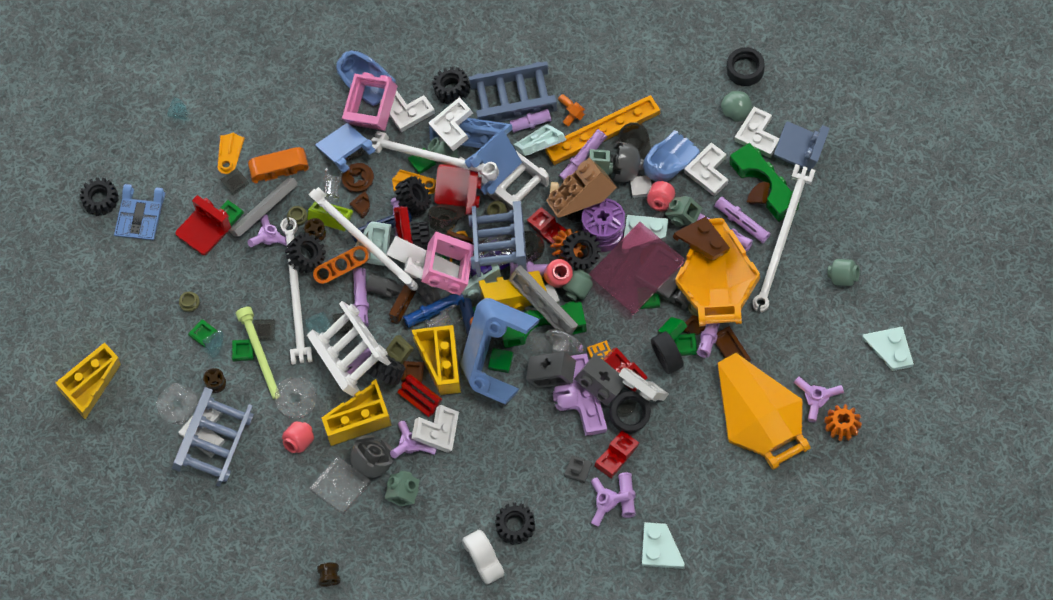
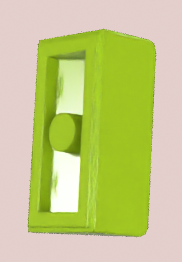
(317, 211)

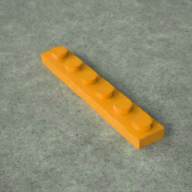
(609, 125)

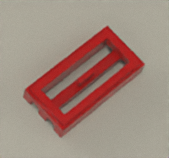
(403, 223)
(406, 386)

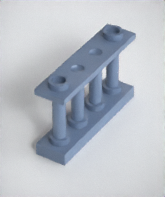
(514, 110)
(516, 243)
(200, 421)

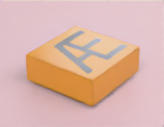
(600, 349)

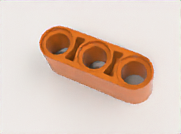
(278, 164)
(334, 271)

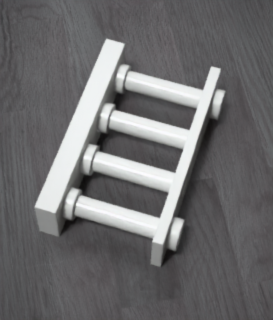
(502, 195)
(330, 354)

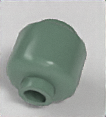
(439, 146)
(843, 272)
(578, 286)

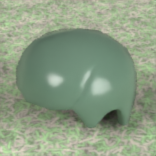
(736, 105)

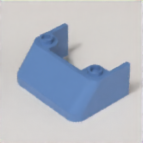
(489, 321)

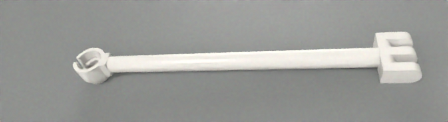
(489, 170)
(801, 180)
(319, 196)
(299, 335)

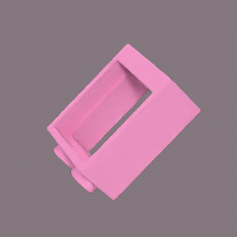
(355, 95)
(461, 251)

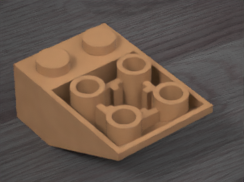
(581, 189)

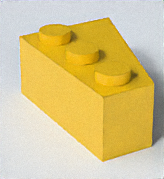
(506, 292)
(439, 353)
(89, 379)
(357, 416)

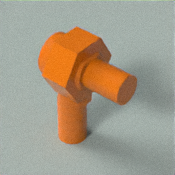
(575, 111)

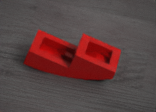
(545, 224)
(619, 361)
(617, 454)

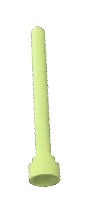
(245, 316)

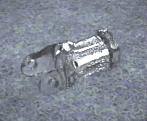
(331, 185)
(442, 319)

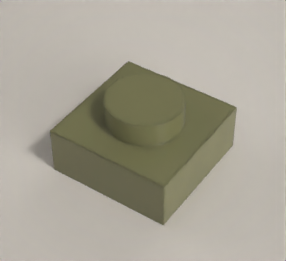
(399, 349)

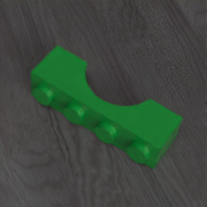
(750, 163)
(574, 310)

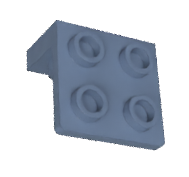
(800, 145)

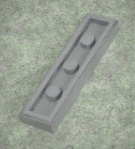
(263, 207)
(542, 301)

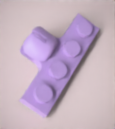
(578, 398)

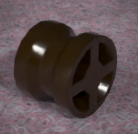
(315, 225)
(214, 375)
(328, 574)

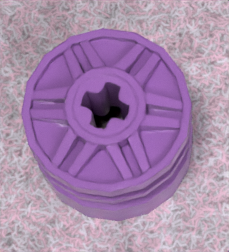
(607, 232)

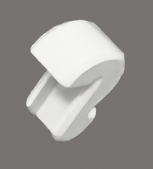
(483, 556)

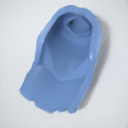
(357, 63)
(669, 157)

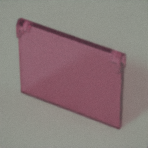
(636, 267)

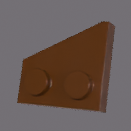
(703, 238)

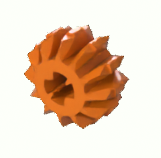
(558, 243)
(844, 429)

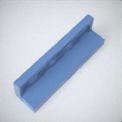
(478, 131)

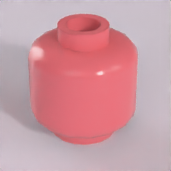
(660, 195)
(562, 268)
(297, 437)

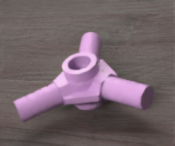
(268, 234)
(816, 396)
(409, 445)
(606, 500)

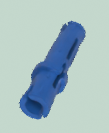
(431, 310)

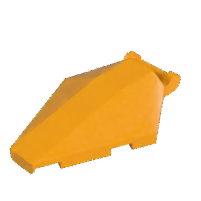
(719, 285)
(760, 411)

